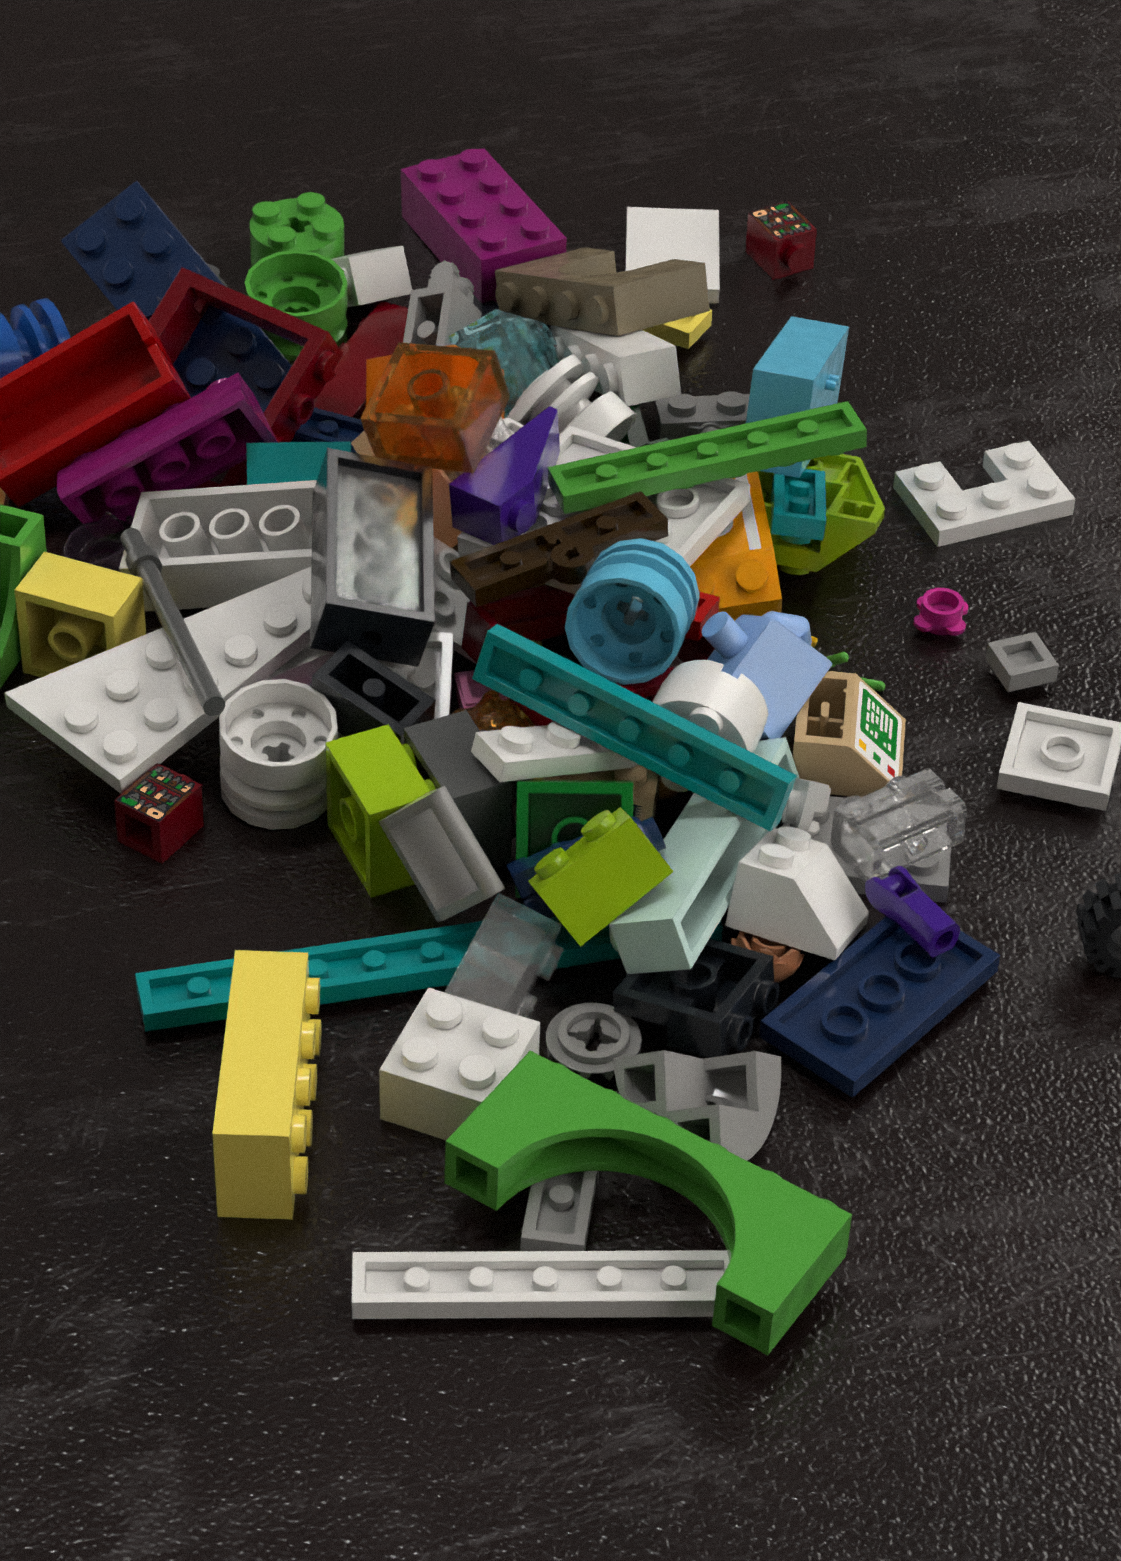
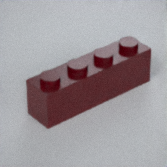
(374, 338)

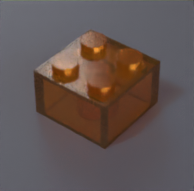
(436, 406)

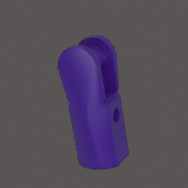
(913, 911)

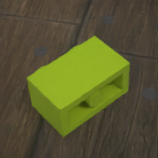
(599, 874)

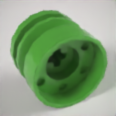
(303, 287)

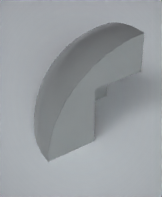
(716, 1098)

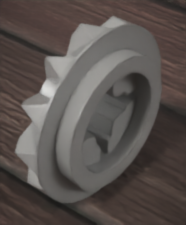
(576, 1025)

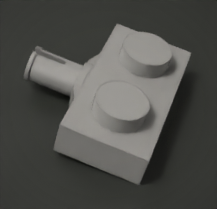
(693, 415)

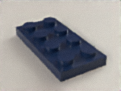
(874, 1004)

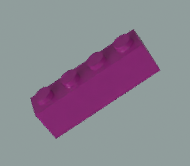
(167, 453)

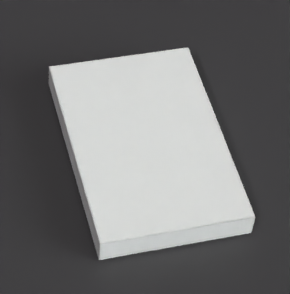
(670, 234)

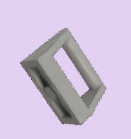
(441, 854)

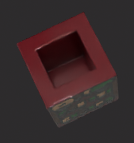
(780, 240)
(159, 813)

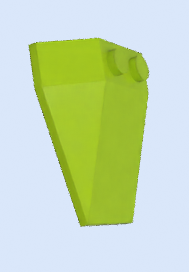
(851, 514)

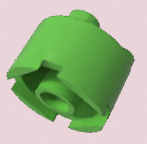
(296, 225)

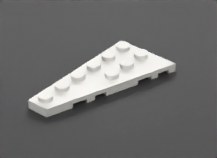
(135, 701)

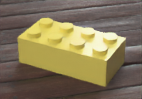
(265, 1085)

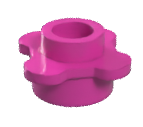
(941, 612)

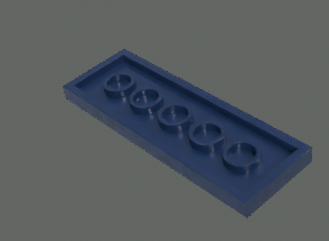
(135, 256)

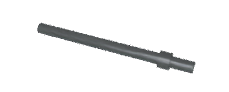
(145, 563)

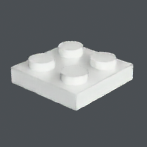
(1061, 756)

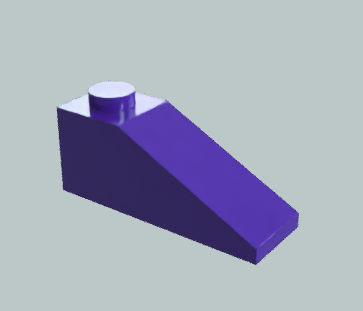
(508, 483)

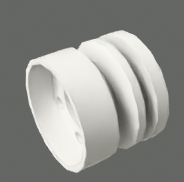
(561, 390)
(275, 753)

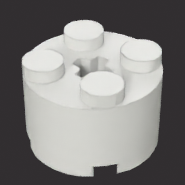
(714, 702)

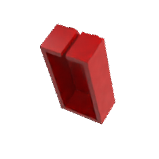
(81, 399)

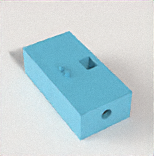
(798, 374)

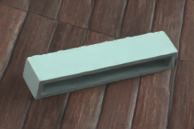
(681, 912)

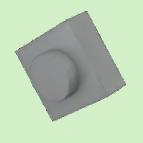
(1021, 662)

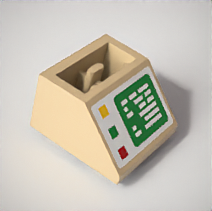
(848, 737)

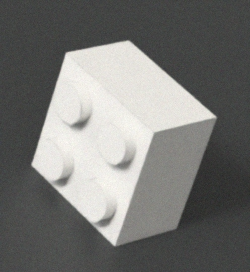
(450, 1061)

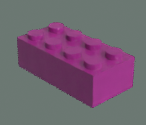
(476, 217)

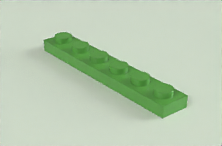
(707, 457)

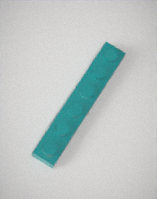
(634, 727)

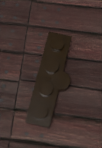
(557, 550)

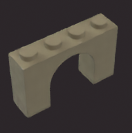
(588, 295)

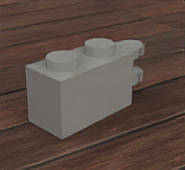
(440, 307)

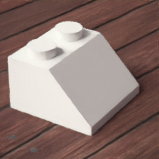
(796, 895)

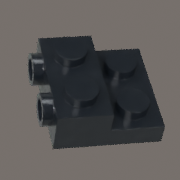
(706, 1005)

